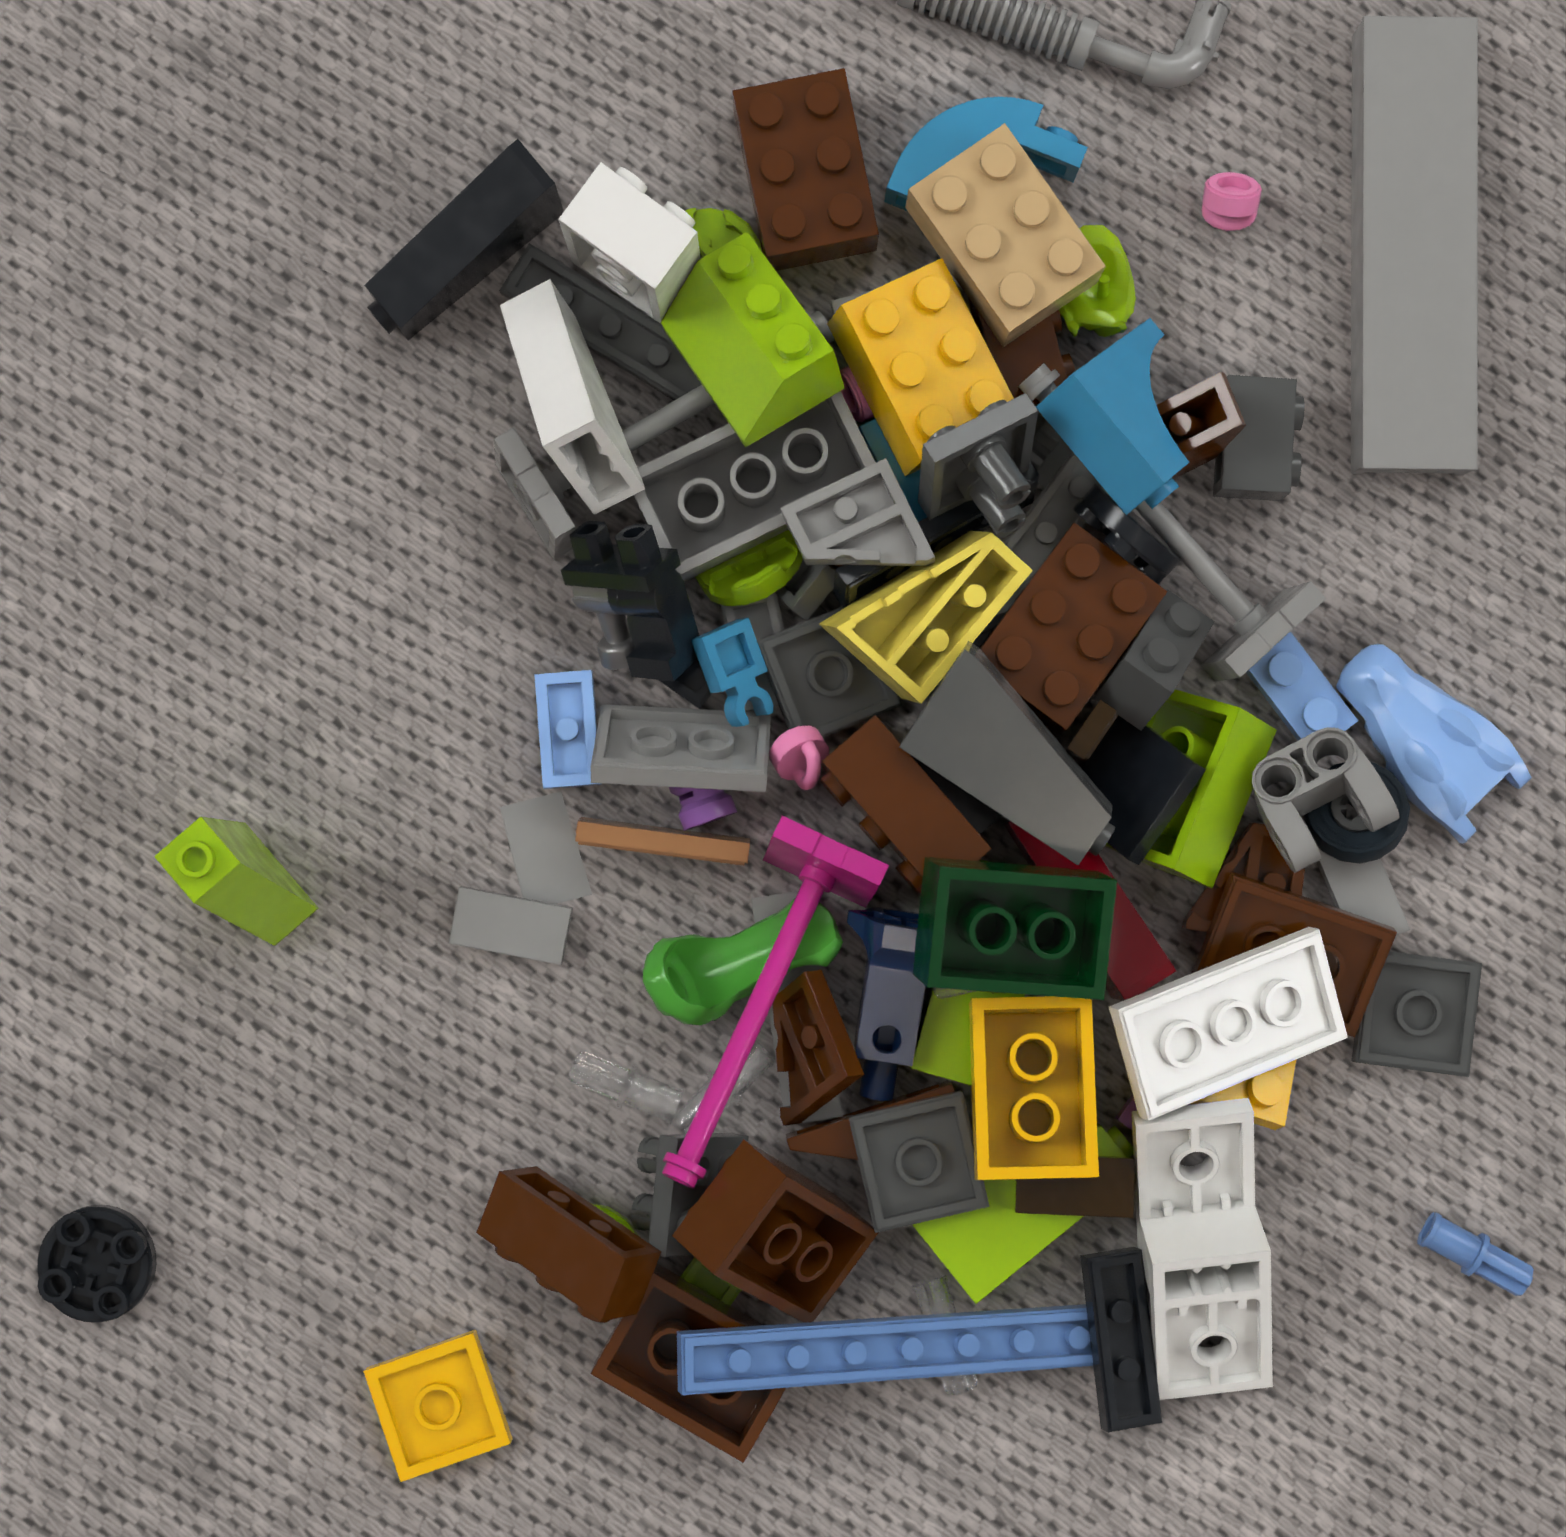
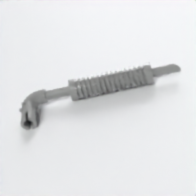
(1077, 39)

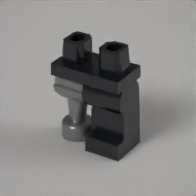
(636, 582)

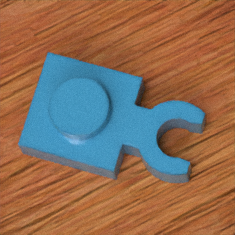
(730, 664)

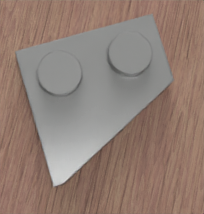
(858, 522)

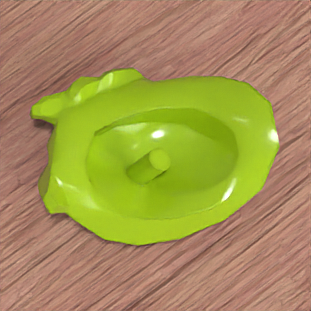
(1113, 298)

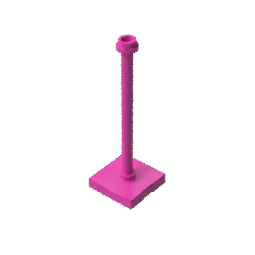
(822, 868)

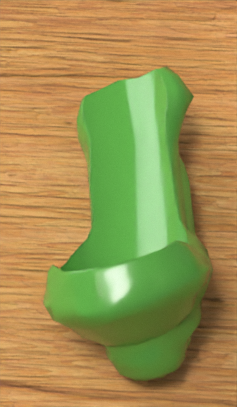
(703, 976)

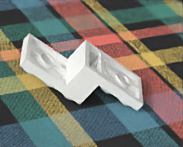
(1203, 1249)

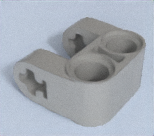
(1315, 788)

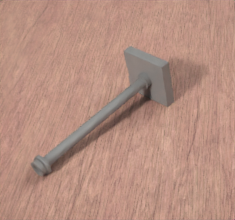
(542, 491)
(1256, 626)

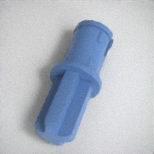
(1475, 1254)

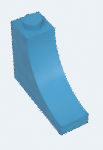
(1114, 423)

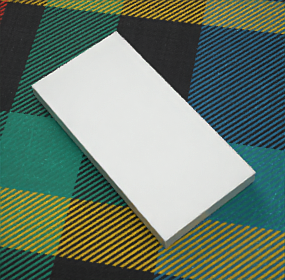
(1228, 1023)

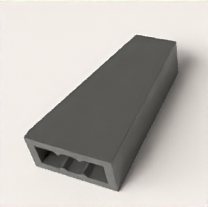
(1006, 757)

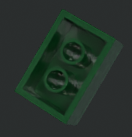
(1014, 928)

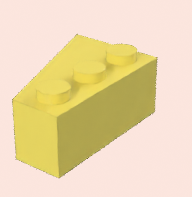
(927, 614)

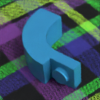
(967, 123)

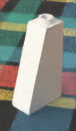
(569, 398)

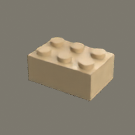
(1004, 235)

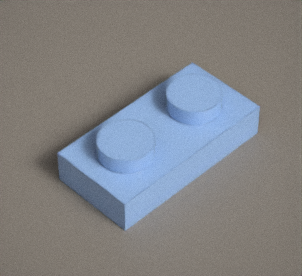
(1299, 690)
(566, 727)

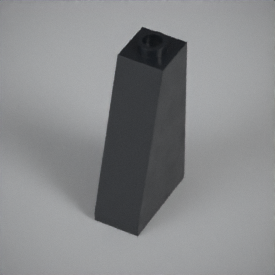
(465, 242)

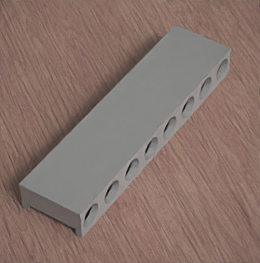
(1414, 245)

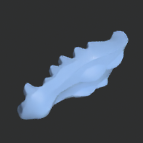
(1429, 740)

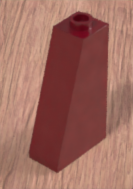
(1134, 954)

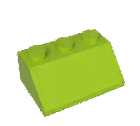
(750, 341)
(1229, 747)

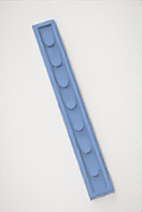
(882, 1349)

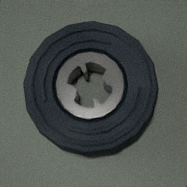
(1352, 839)

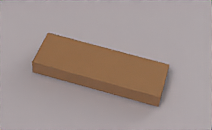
(662, 841)

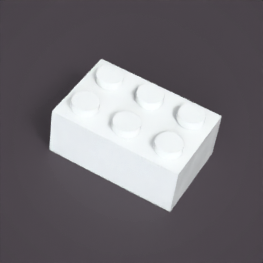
(630, 240)

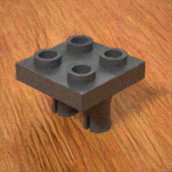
(982, 464)
(671, 1199)

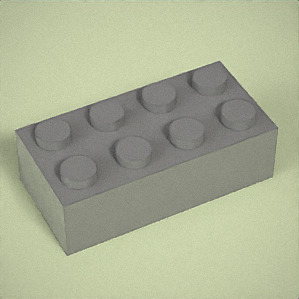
(727, 497)

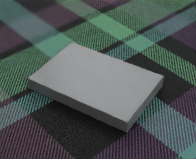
(680, 749)

